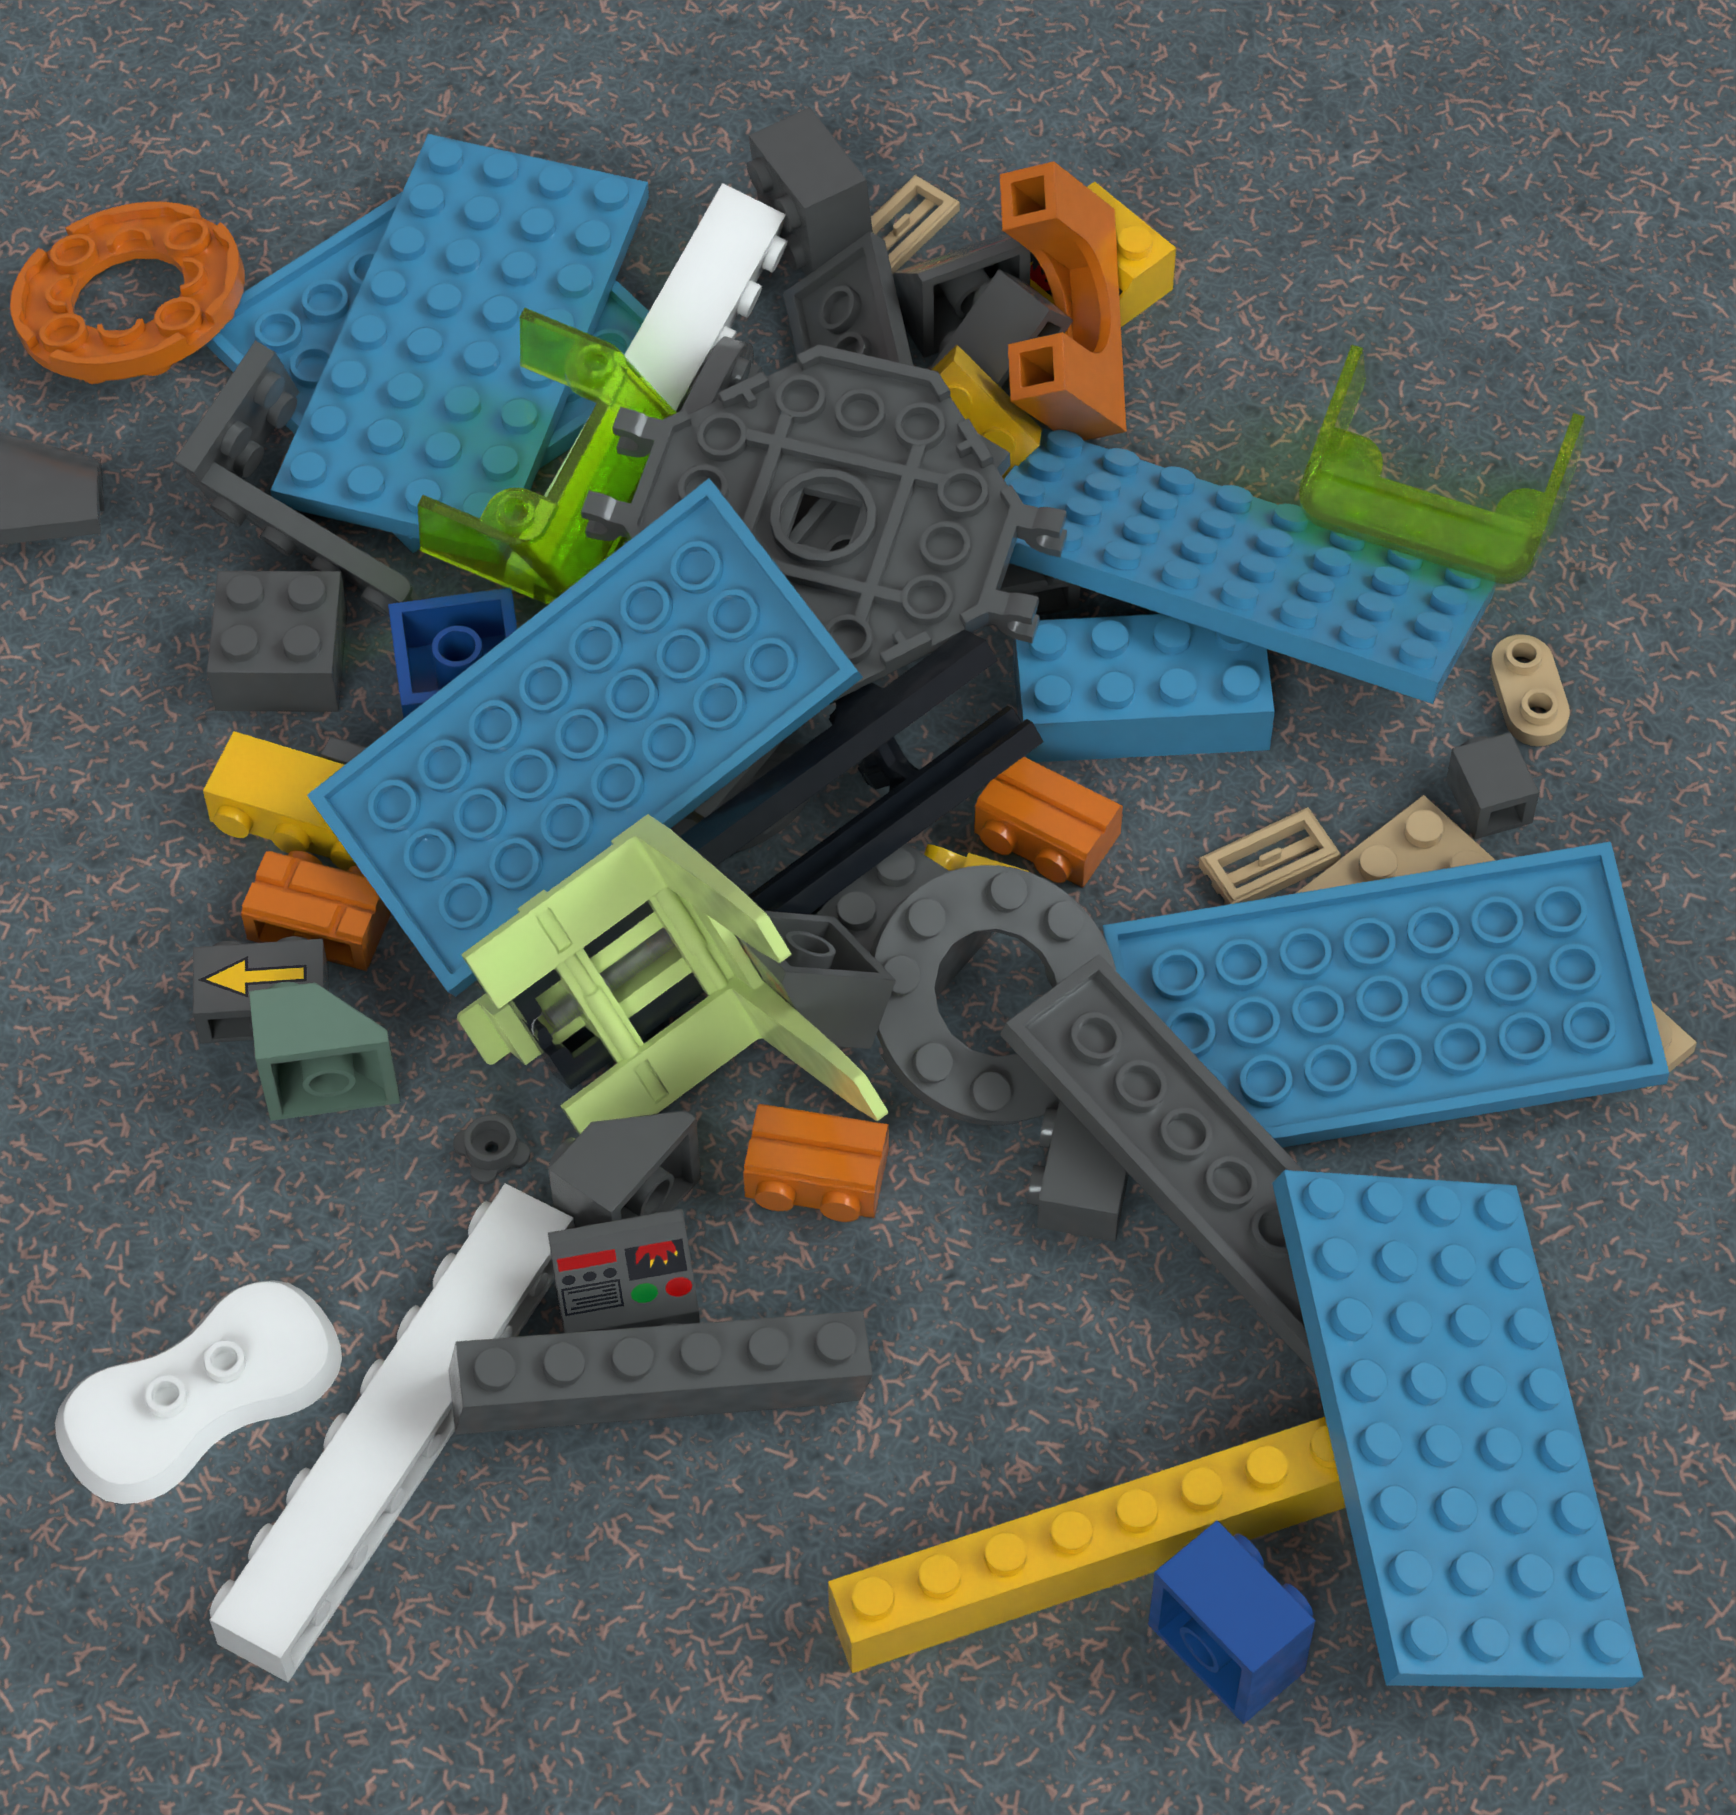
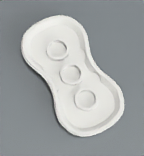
(151, 1420)

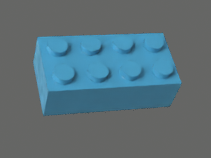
(1141, 689)

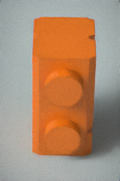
(1047, 821)
(315, 901)
(815, 1162)

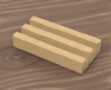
(930, 226)
(1224, 884)

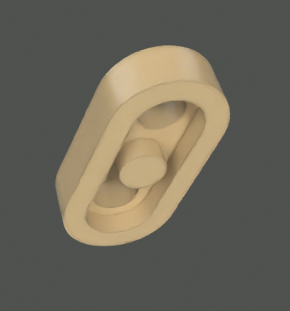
(1528, 686)

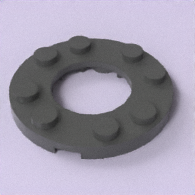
(912, 945)

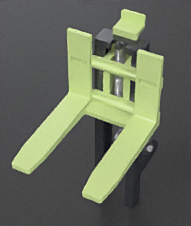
(574, 962)

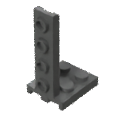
(231, 447)

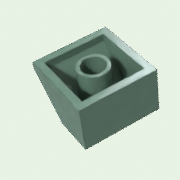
(318, 1053)

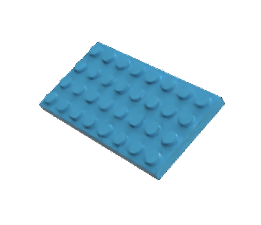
(429, 358)
(1247, 567)
(593, 713)
(1408, 994)
(1454, 1434)

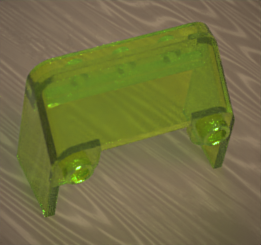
(1349, 496)
(540, 540)

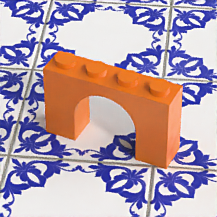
(1077, 375)

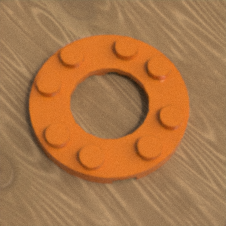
(165, 231)

